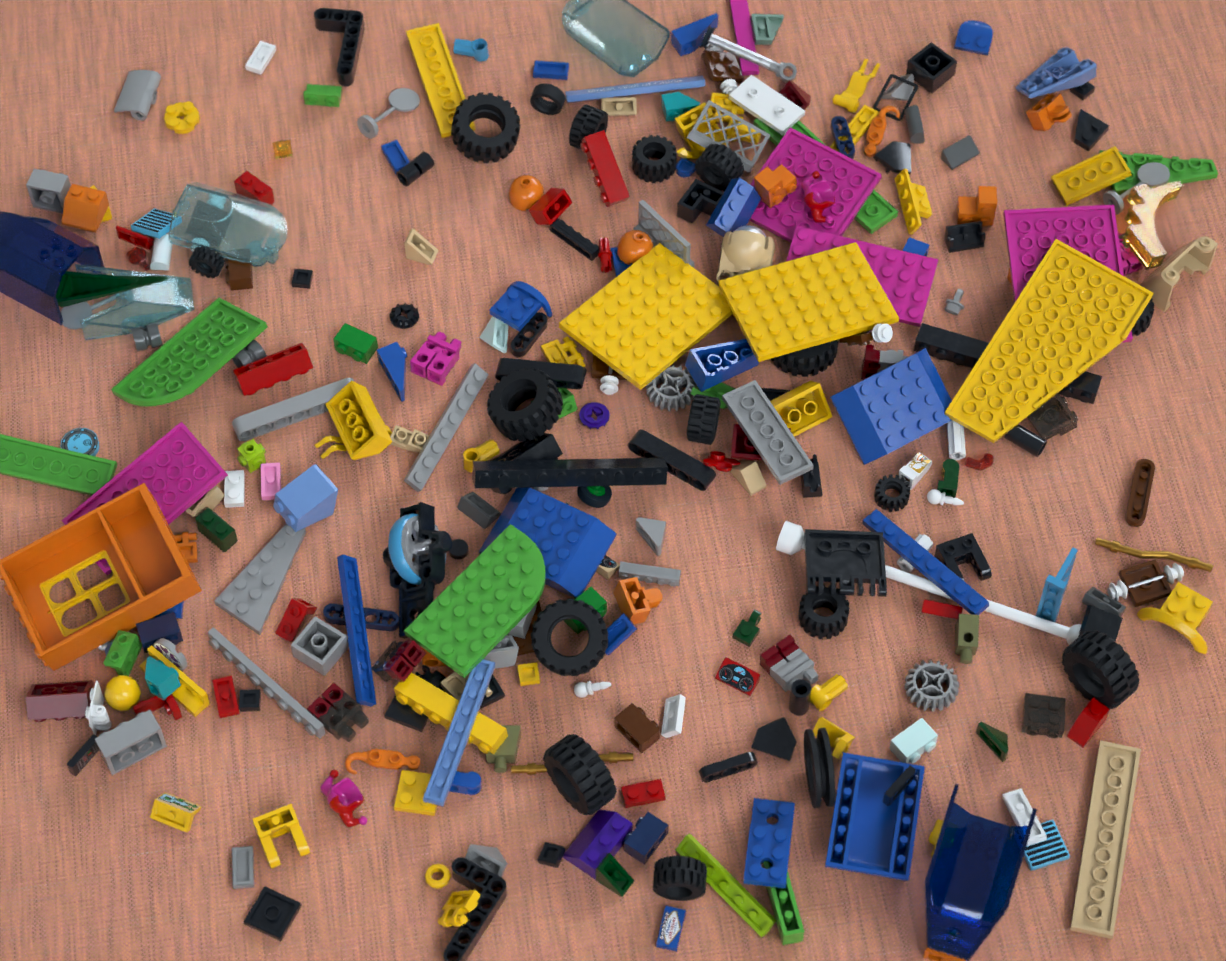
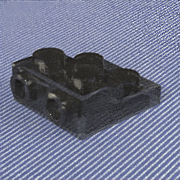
(1053, 418)
(1043, 715)

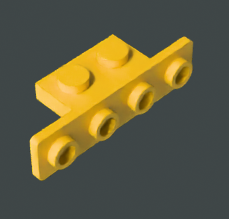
(913, 201)

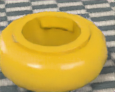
(437, 883)

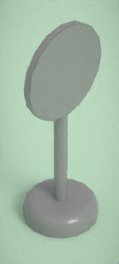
(400, 99)
(1151, 173)
(74, 313)

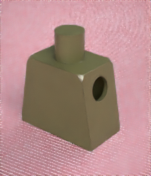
(966, 637)
(507, 751)

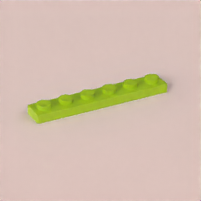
(728, 887)

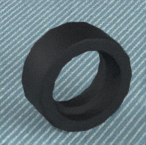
(551, 92)

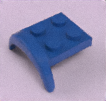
(519, 305)

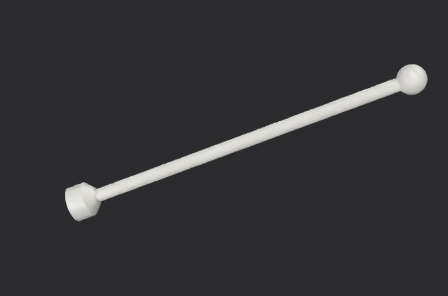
(792, 541)

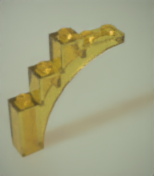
(1141, 232)

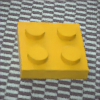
(411, 793)

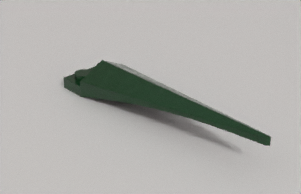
(82, 287)

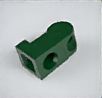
(950, 475)

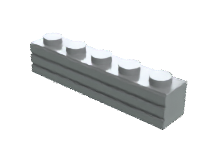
(650, 573)

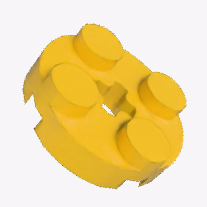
(180, 109)

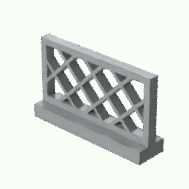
(705, 141)
(662, 232)

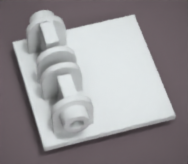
(96, 712)

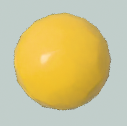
(122, 693)

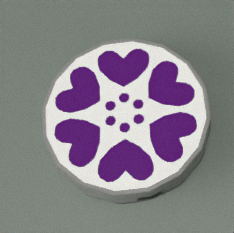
(167, 649)

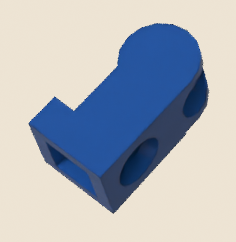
(466, 783)

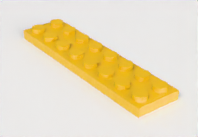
(437, 74)

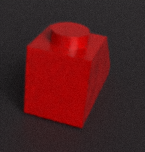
(1088, 722)

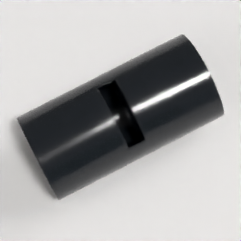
(415, 168)
(1026, 439)
(799, 697)

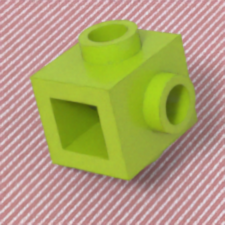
(251, 455)

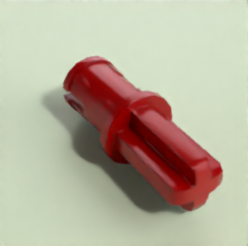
(605, 255)

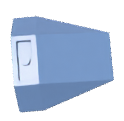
(1058, 74)

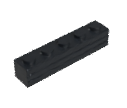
(574, 239)

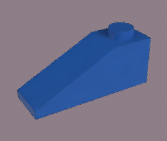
(689, 37)
(394, 365)

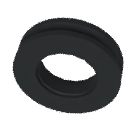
(819, 768)

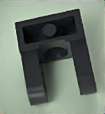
(960, 551)

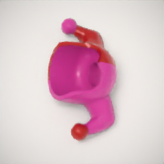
(818, 197)
(343, 798)

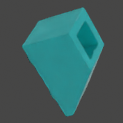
(676, 104)
(161, 678)

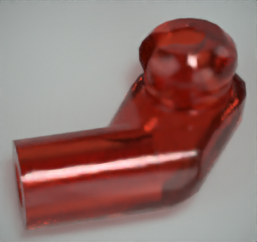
(985, 462)

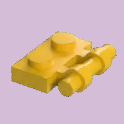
(723, 101)
(555, 352)
(456, 907)

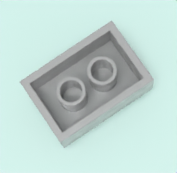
(130, 742)

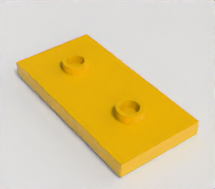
(1091, 175)

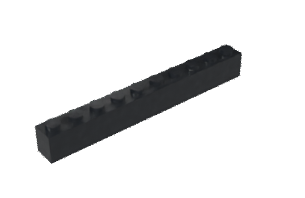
(967, 351)
(569, 473)

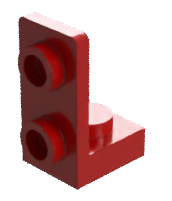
(293, 618)
(154, 703)

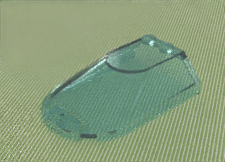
(616, 33)
(228, 223)

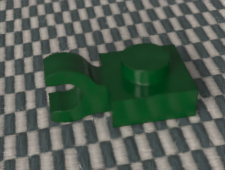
(747, 631)

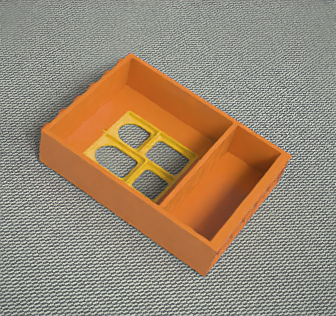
(143, 562)

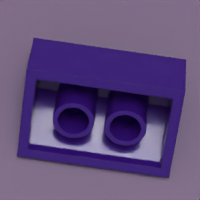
(600, 836)

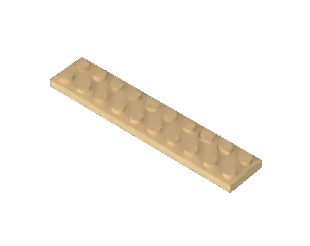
(1105, 840)

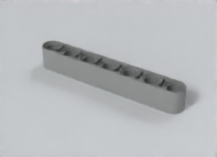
(286, 411)

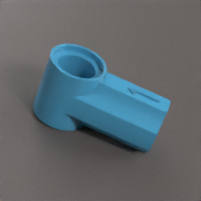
(476, 49)

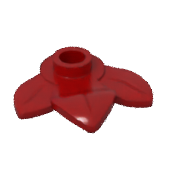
(720, 462)

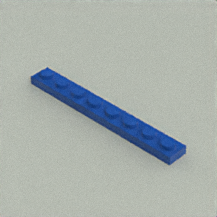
(926, 563)
(356, 631)

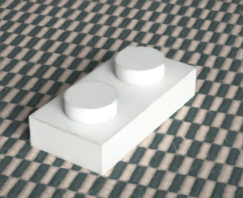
(260, 57)
(234, 489)
(673, 716)

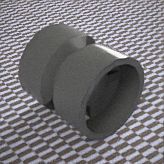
(146, 336)
(249, 354)

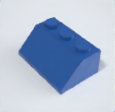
(734, 207)

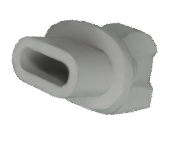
(954, 306)

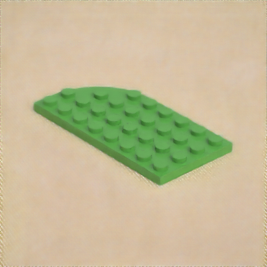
(190, 356)
(482, 602)

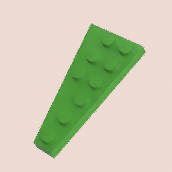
(1180, 169)

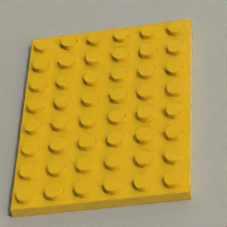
(807, 301)
(648, 316)

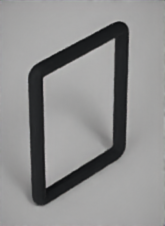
(908, 102)

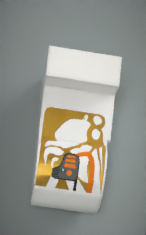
(915, 469)

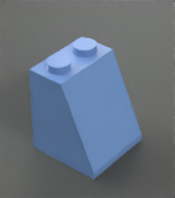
(306, 499)

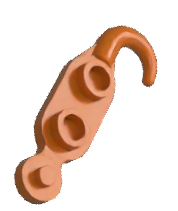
(877, 130)
(383, 759)

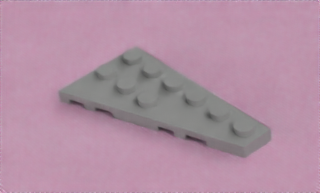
(259, 583)

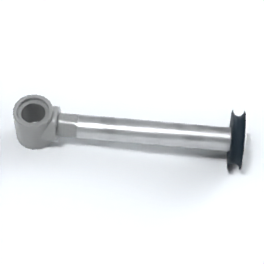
(778, 68)

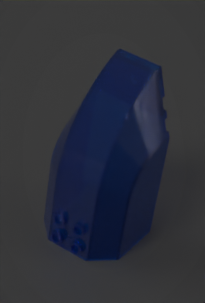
(36, 257)
(971, 879)

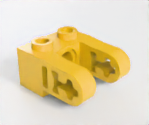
(277, 824)

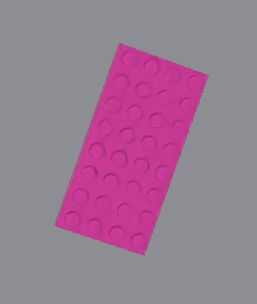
(901, 274)
(174, 471)

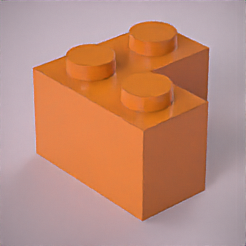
(774, 185)
(978, 208)

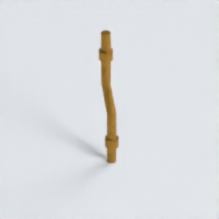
(1192, 562)
(532, 768)

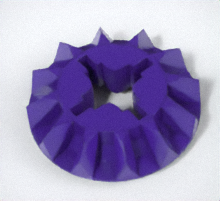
(600, 411)

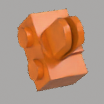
(1048, 111)
(636, 600)

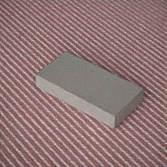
(243, 867)

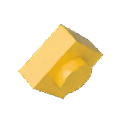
(528, 674)

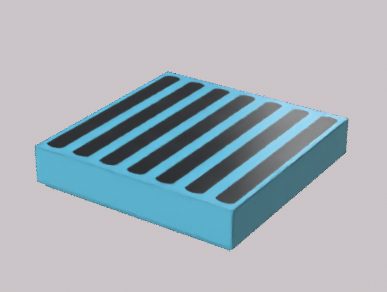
(153, 224)
(1047, 851)

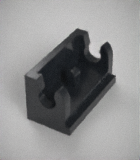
(964, 236)
(811, 481)

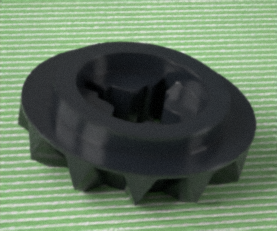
(401, 321)

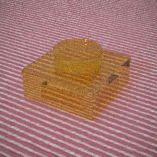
(282, 149)

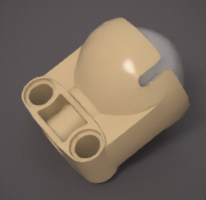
(744, 251)

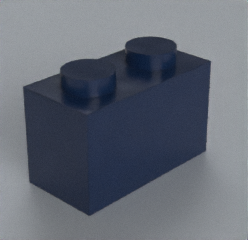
(160, 627)
(645, 838)

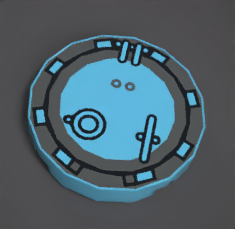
(81, 441)

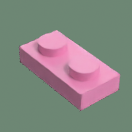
(270, 480)

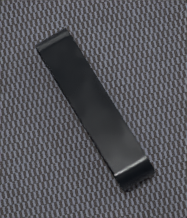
(562, 375)
(678, 462)

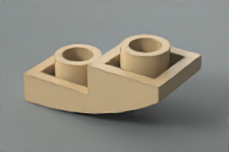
(408, 440)

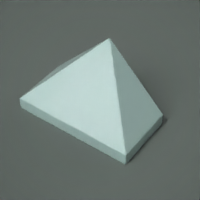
(496, 334)

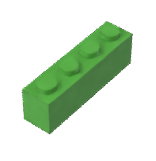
(785, 911)

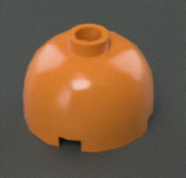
(525, 192)
(633, 246)

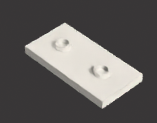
(766, 105)

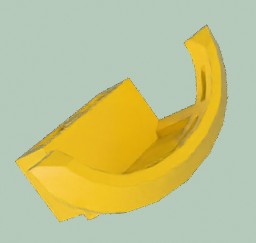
(686, 123)
(1183, 612)

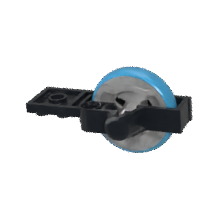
(411, 538)

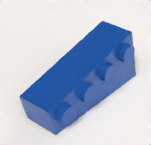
(719, 362)

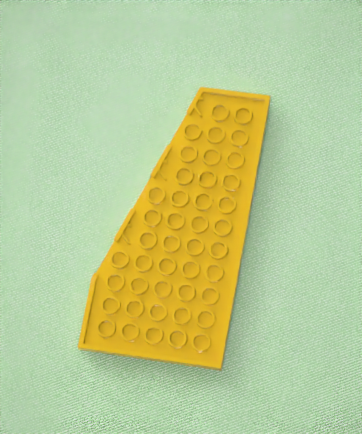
(1052, 335)

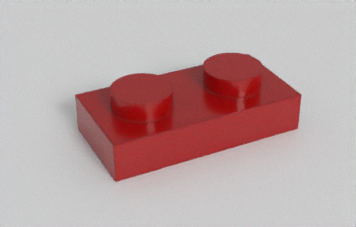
(225, 696)
(643, 793)

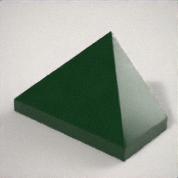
(994, 739)
(613, 875)

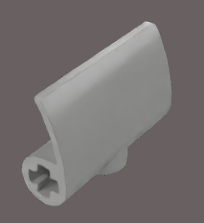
(139, 93)

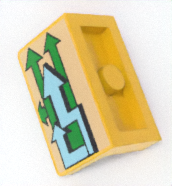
(174, 811)

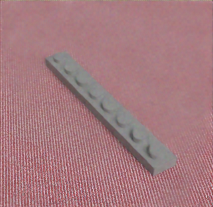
(446, 427)
(270, 687)

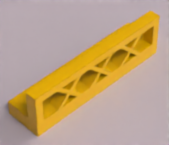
(189, 693)

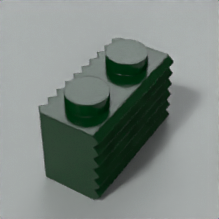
(216, 529)

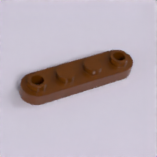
(1140, 492)

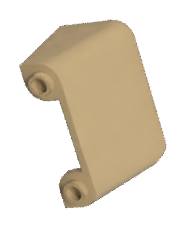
(1191, 257)

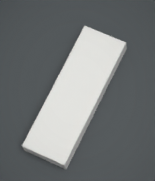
(1021, 812)

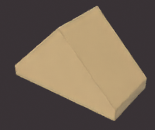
(419, 249)
(749, 476)

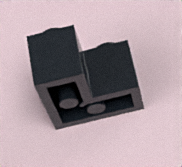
(698, 199)

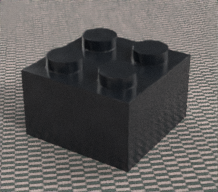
(931, 67)

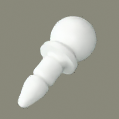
(935, 496)
(582, 689)

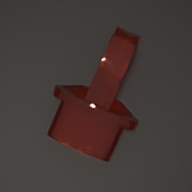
(138, 256)

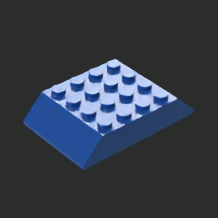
(893, 406)
(566, 537)
(864, 830)

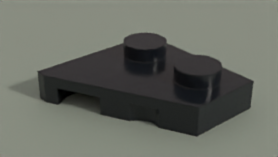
(1089, 130)

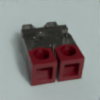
(398, 660)
(338, 713)

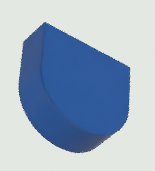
(685, 168)

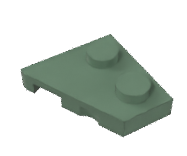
(765, 27)

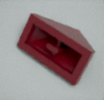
(795, 95)

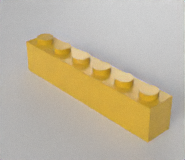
(440, 709)

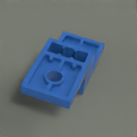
(769, 843)

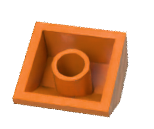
(84, 208)

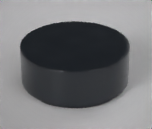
(459, 549)

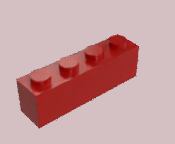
(605, 168)
(273, 369)

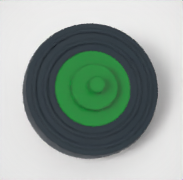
(595, 495)

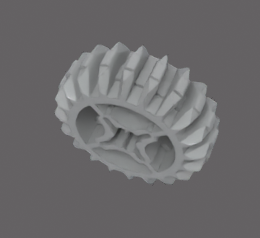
(669, 394)
(931, 692)

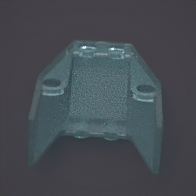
(139, 305)

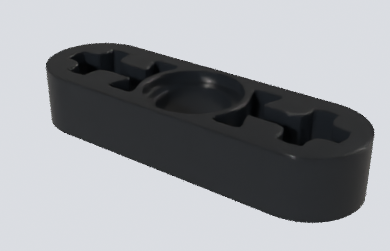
(529, 327)
(728, 767)

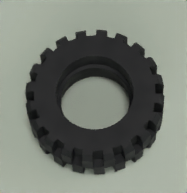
(481, 147)
(808, 360)
(534, 418)
(550, 618)
(1100, 669)
(579, 774)

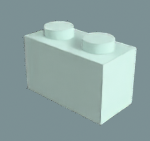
(914, 742)

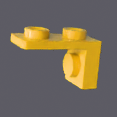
(838, 738)

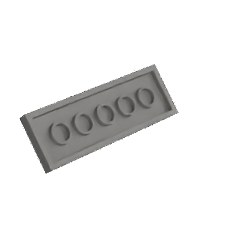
(767, 432)

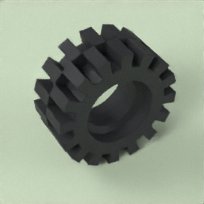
(206, 262)
(892, 502)

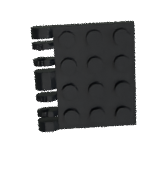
(845, 559)

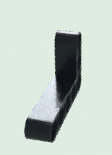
(352, 25)
(479, 914)

